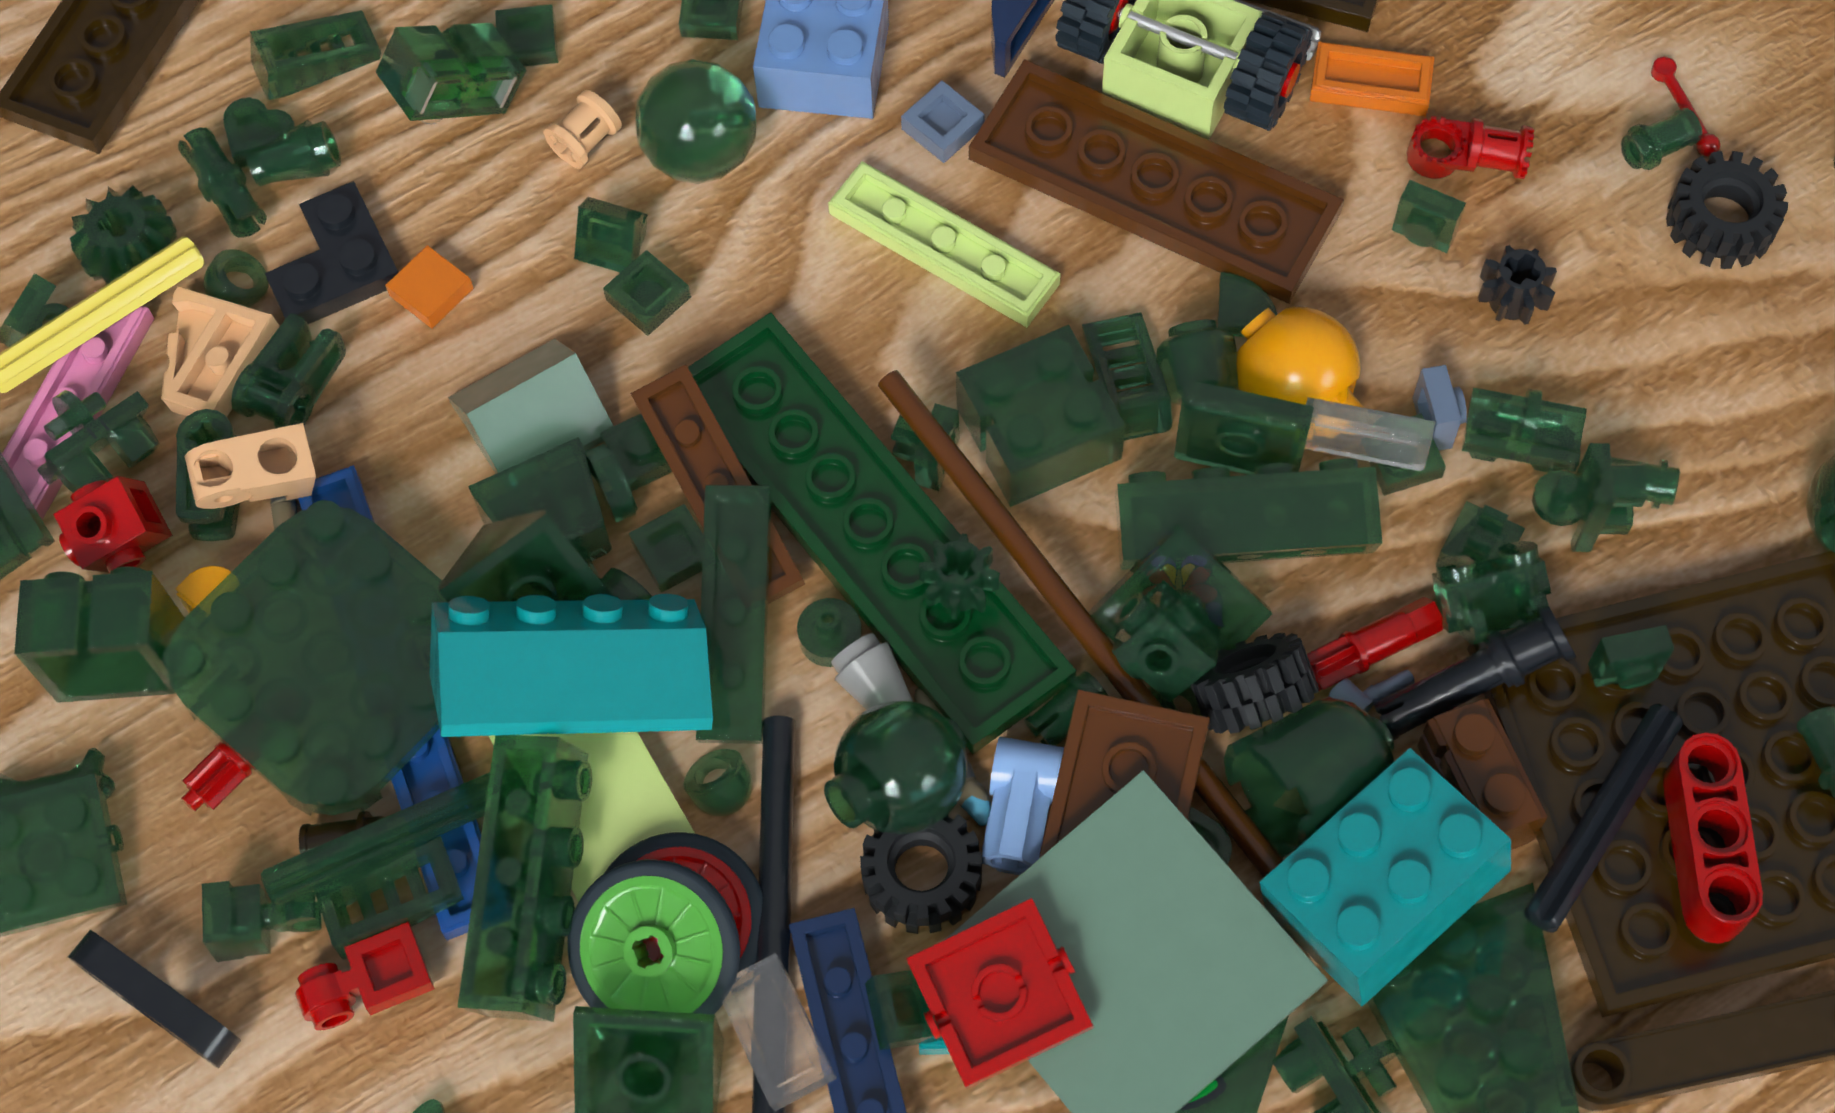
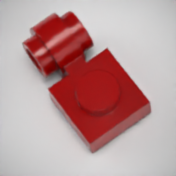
(383, 971)

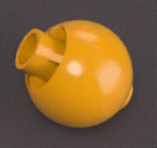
(1298, 357)

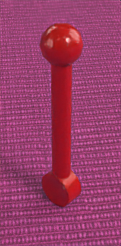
(1664, 71)

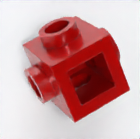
(111, 524)

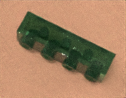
(1254, 515)
(525, 878)

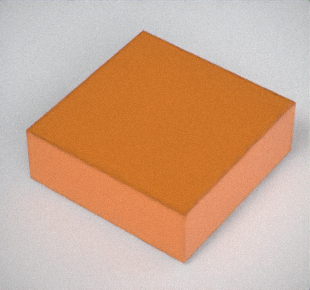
(429, 286)

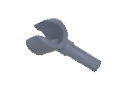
(1365, 700)

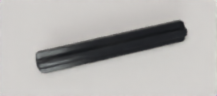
(1603, 818)

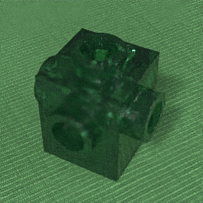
(1165, 640)

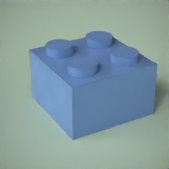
(821, 56)

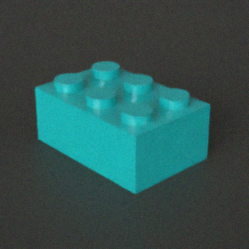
(1386, 876)

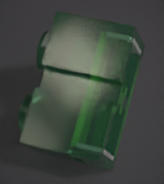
(450, 72)

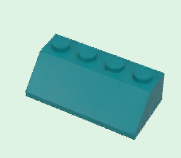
(569, 666)

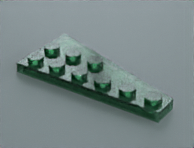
(1481, 1016)

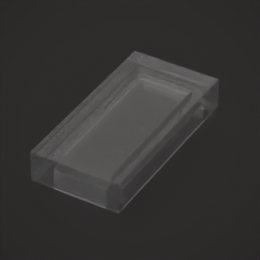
(1369, 434)
(776, 1033)

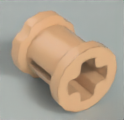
(582, 129)

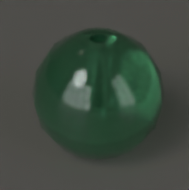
(695, 121)

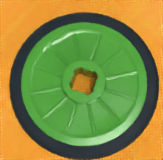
(662, 902)

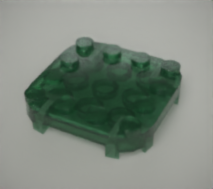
(315, 659)

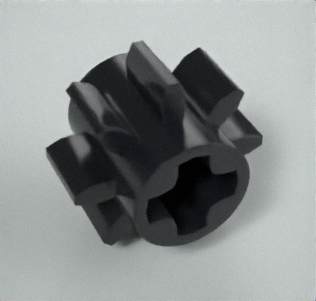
(1517, 284)

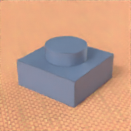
(942, 121)
(1440, 403)

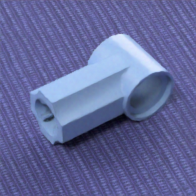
(1022, 794)

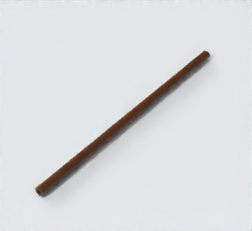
(1066, 604)

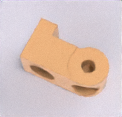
(252, 468)

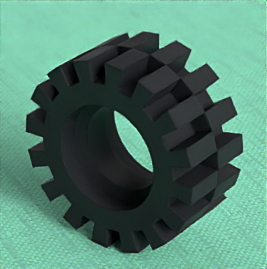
(1735, 182)
(1256, 683)
(932, 905)

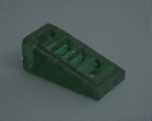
(285, 73)
(1144, 408)
(358, 886)

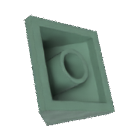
(532, 407)

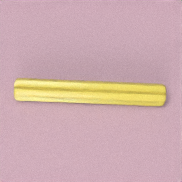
(98, 312)

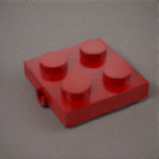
(999, 993)

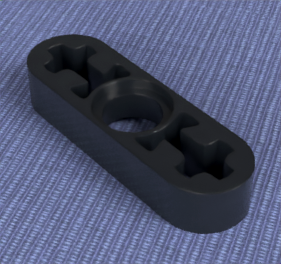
(154, 998)

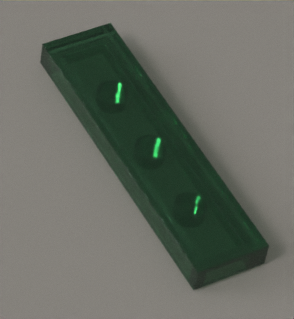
(736, 609)

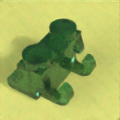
(1491, 593)

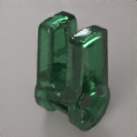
(287, 374)
(203, 524)

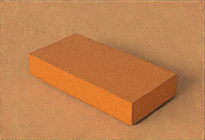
(1372, 79)

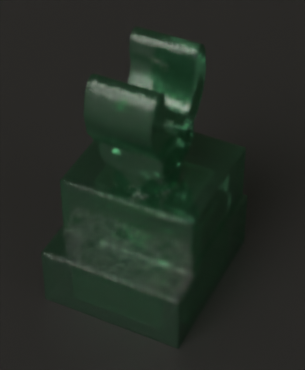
(240, 919)

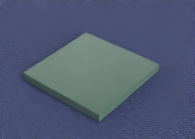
(1163, 953)

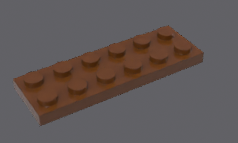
(1156, 180)

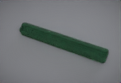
(376, 841)

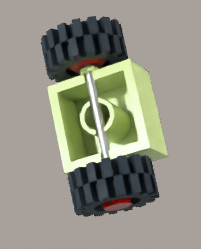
(1190, 57)

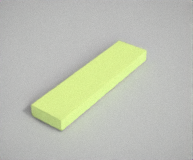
(944, 244)

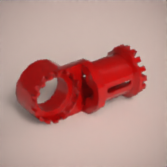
(1471, 147)

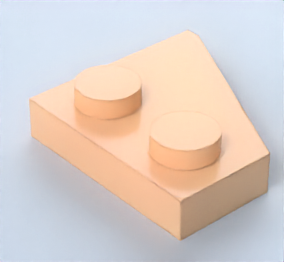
(211, 351)

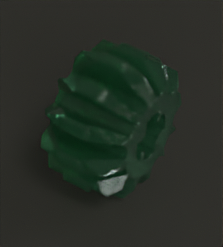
(120, 233)

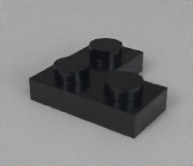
(346, 268)

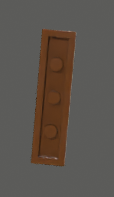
(703, 457)

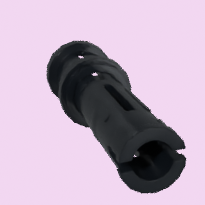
(1503, 660)

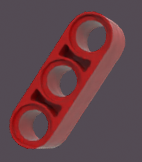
(1725, 810)

